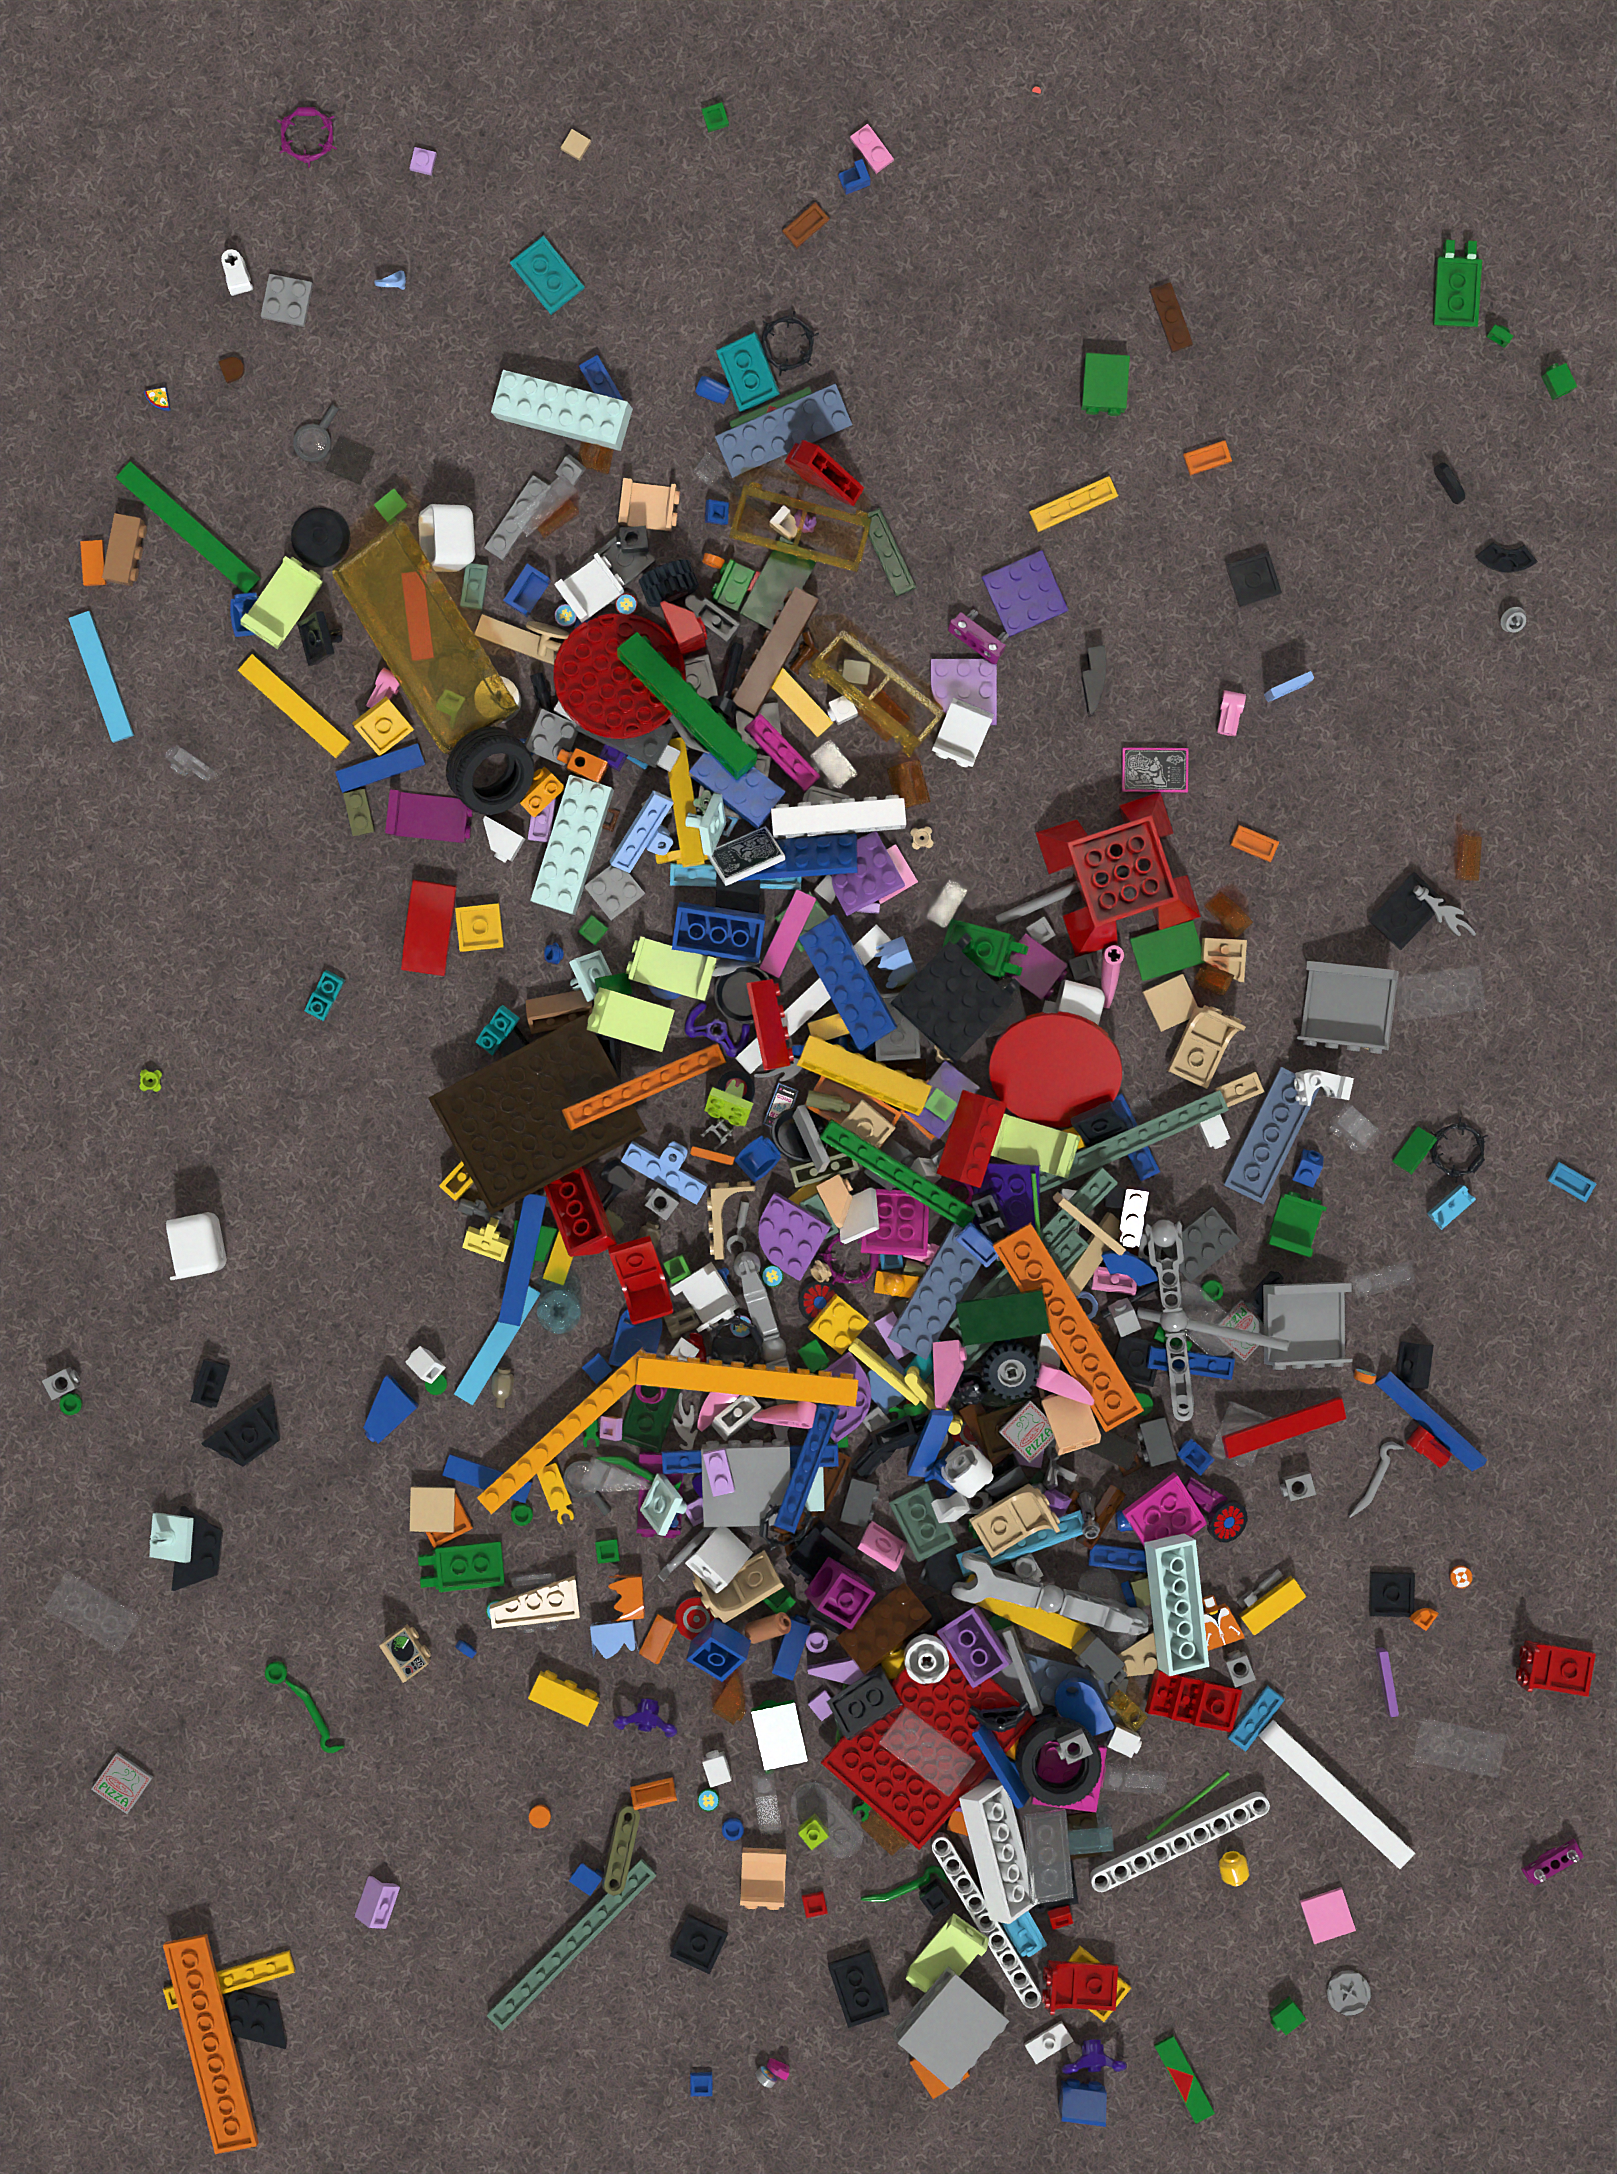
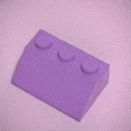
(975, 1646)

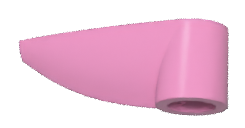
(1110, 973)
(1062, 1384)
(714, 1405)
(792, 1415)

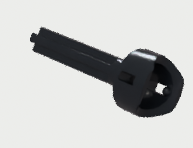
(722, 702)

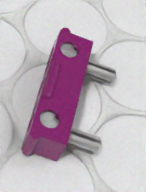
(976, 637)
(1534, 1870)

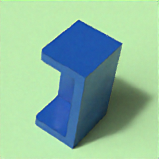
(527, 590)

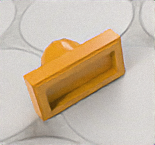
(895, 1284)

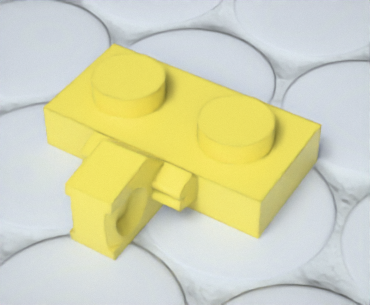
(487, 1241)

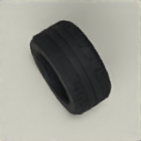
(468, 755)
(1056, 1793)

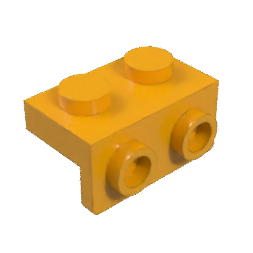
(542, 791)

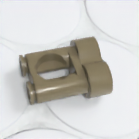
(673, 1325)

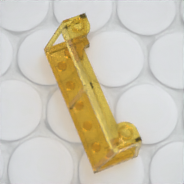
(755, 489)
(821, 670)

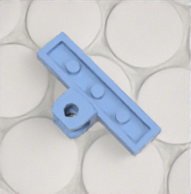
(645, 833)
(666, 1169)

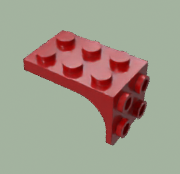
(641, 1279)
(1555, 1668)
(1079, 1986)

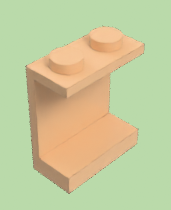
(648, 505)
(1070, 1423)
(763, 1878)

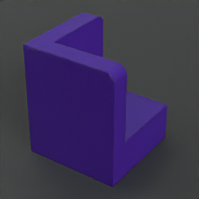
(613, 757)

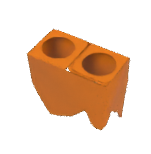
(632, 1596)

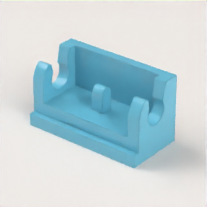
(1451, 1206)
(1025, 1935)

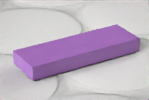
(1387, 1682)

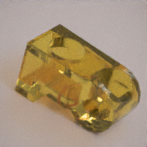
(1126, 1710)

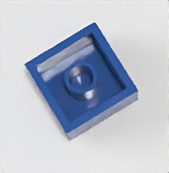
(718, 1650)

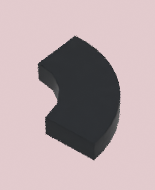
(1506, 560)

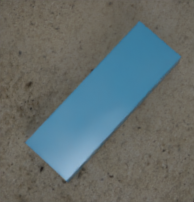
(1256, 1718)

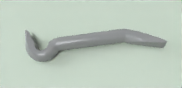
(689, 741)
(1364, 1502)
(679, 1558)

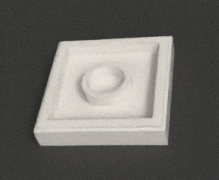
(861, 1216)

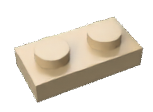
(1241, 1089)

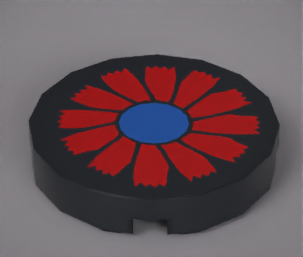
(815, 1298)
(1227, 1521)

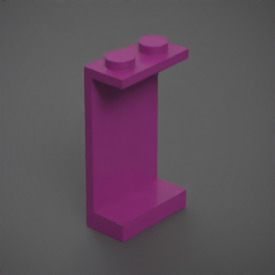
(428, 817)
(653, 1462)

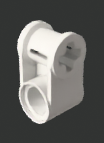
(237, 275)

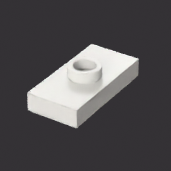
(1048, 2042)

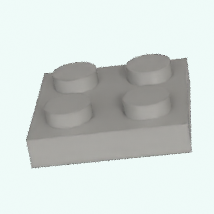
(286, 300)
(550, 734)
(614, 891)

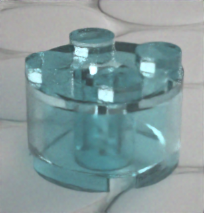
(572, 1311)

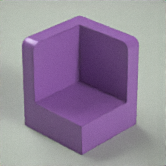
(1058, 1502)

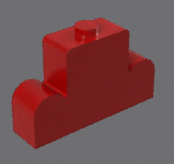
(823, 471)

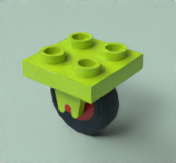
(732, 1098)

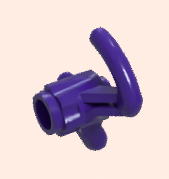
(692, 1031)
(646, 1719)
(1093, 2059)

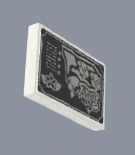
(746, 856)

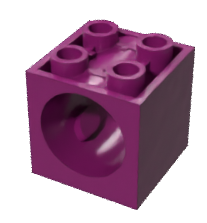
(839, 1593)

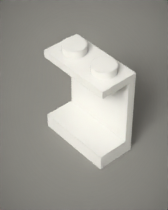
(591, 588)
(962, 733)
(707, 1296)
(719, 1558)

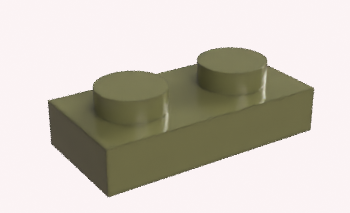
(359, 812)

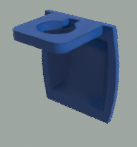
(238, 608)
(758, 1158)

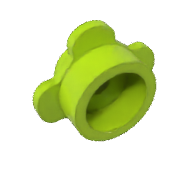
(145, 1084)

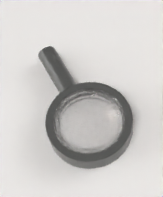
(312, 441)
(572, 1482)

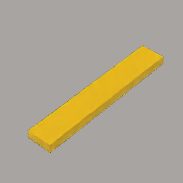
(294, 706)
(683, 799)
(245, 1975)

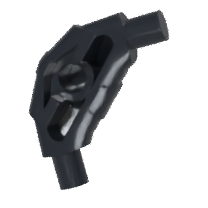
(1000, 1718)

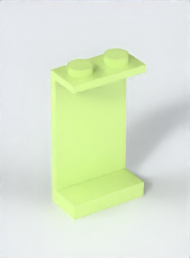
(282, 602)
(671, 969)
(630, 1019)
(1036, 1145)
(952, 1946)

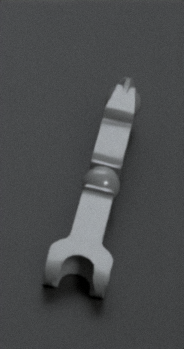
(1173, 1318)
(773, 1347)
(1030, 1593)

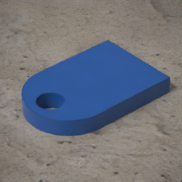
(633, 1337)
(1084, 1705)

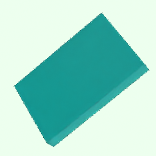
(547, 275)
(748, 372)

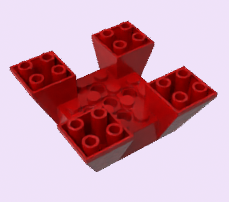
(1153, 889)

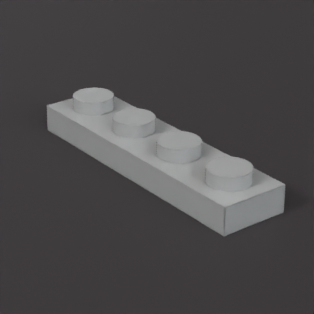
(508, 531)

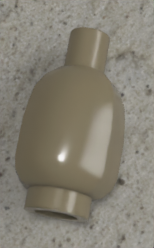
(651, 1229)
(502, 1385)

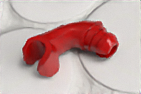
(697, 1341)

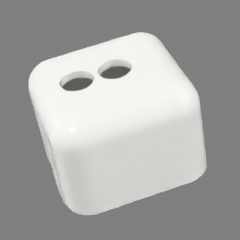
(447, 536)
(1079, 1000)
(196, 1245)

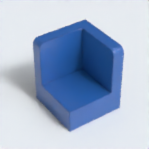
(855, 178)
(586, 1878)

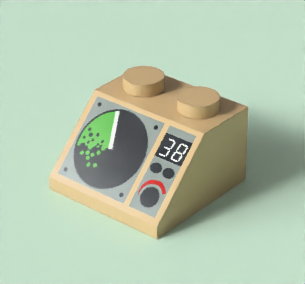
(405, 1652)

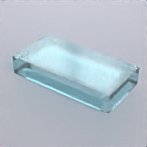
(1090, 1840)

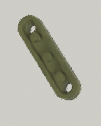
(620, 1850)

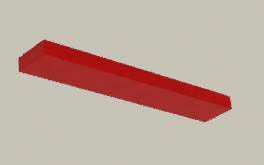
(1283, 1427)

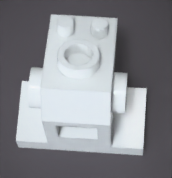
(1309, 1080)

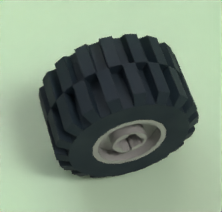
(668, 582)
(1010, 1369)

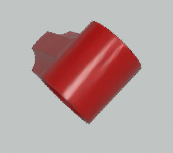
(1425, 1444)

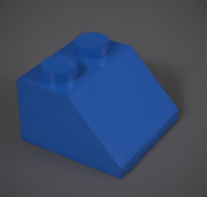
(1083, 2102)

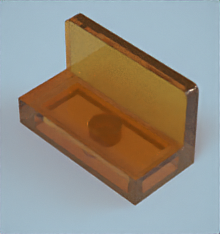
(595, 457)
(558, 519)
(889, 707)
(909, 783)
(1468, 858)
(884, 1833)

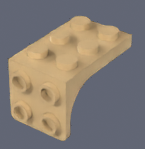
(1203, 1045)
(715, 1204)
(1014, 1519)
(748, 1587)

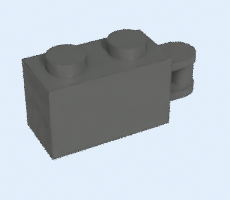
(714, 618)
(1099, 1658)

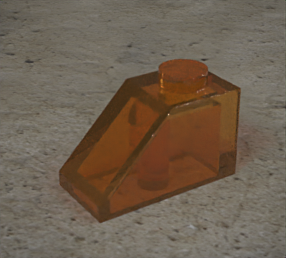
(1228, 914)
(1214, 980)
(731, 1700)

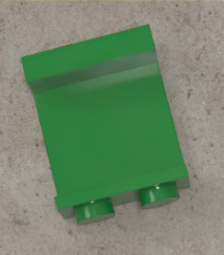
(1105, 383)
(1295, 1223)

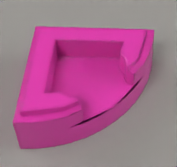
(778, 2068)

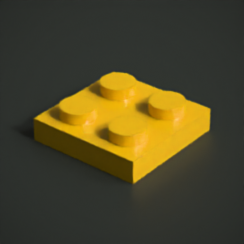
(382, 726)
(479, 927)
(838, 1324)

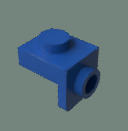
(1308, 1168)
(1195, 1456)

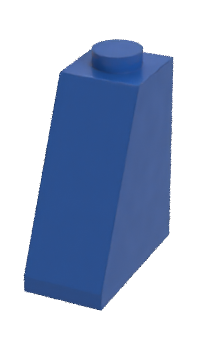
(388, 1410)
(791, 1648)

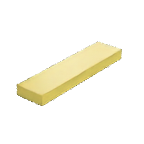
(883, 1369)

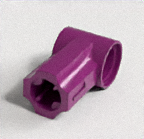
(1203, 1495)

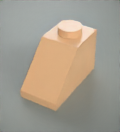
(836, 1198)

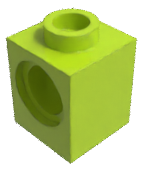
(813, 1831)

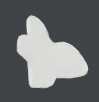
(727, 966)

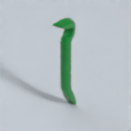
(620, 1460)
(325, 1734)
(925, 1879)

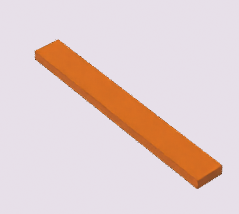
(643, 1086)

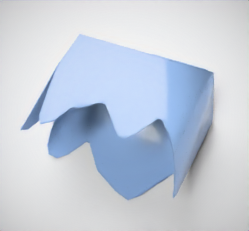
(897, 958)
(611, 1637)

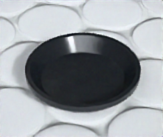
(320, 537)
(732, 993)
(788, 1137)

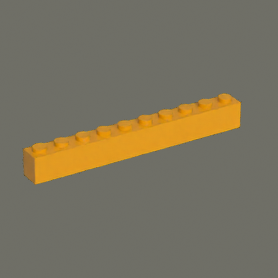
(746, 1381)
(560, 1435)

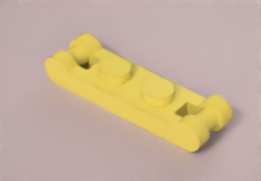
(927, 1395)

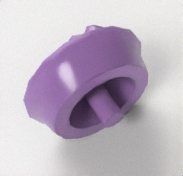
(809, 523)

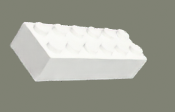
(839, 817)
(997, 1850)

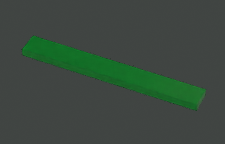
(188, 528)
(897, 1174)

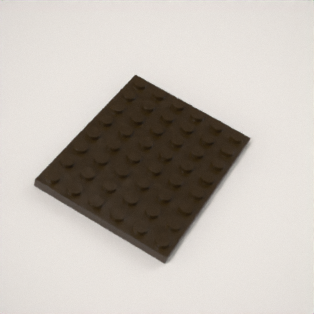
(512, 1119)

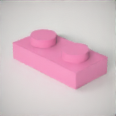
(871, 148)
(1117, 1283)

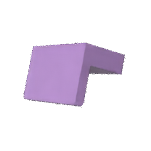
(376, 1903)

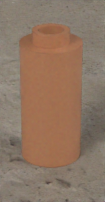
(768, 1627)

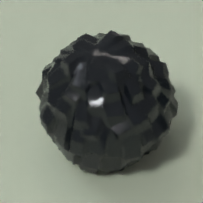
(970, 1388)

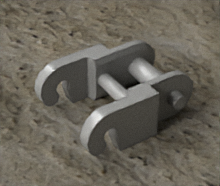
(722, 1138)

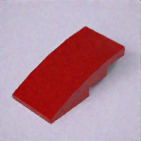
(428, 927)
(1193, 1701)

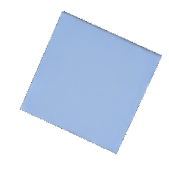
(1289, 686)

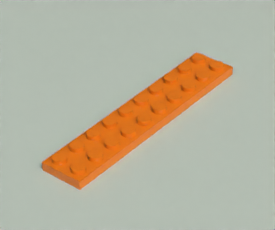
(1071, 1328)
(211, 2043)

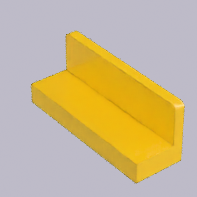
(1272, 1605)

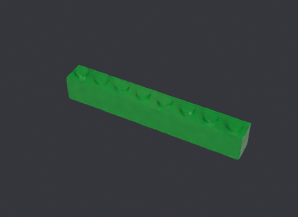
(687, 705)

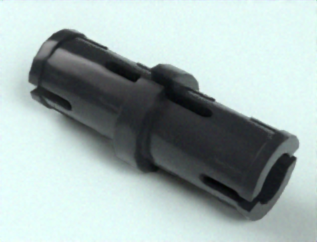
(541, 692)

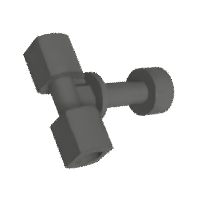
(479, 1208)

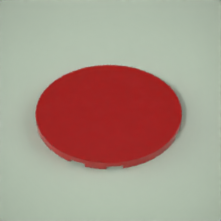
(598, 686)
(1054, 1068)

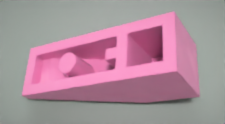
(948, 1367)

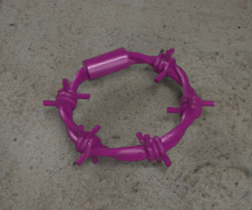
(306, 111)
(827, 1256)

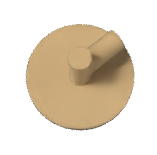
(547, 631)

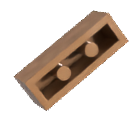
(124, 549)
(556, 1010)

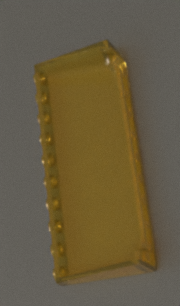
(423, 636)

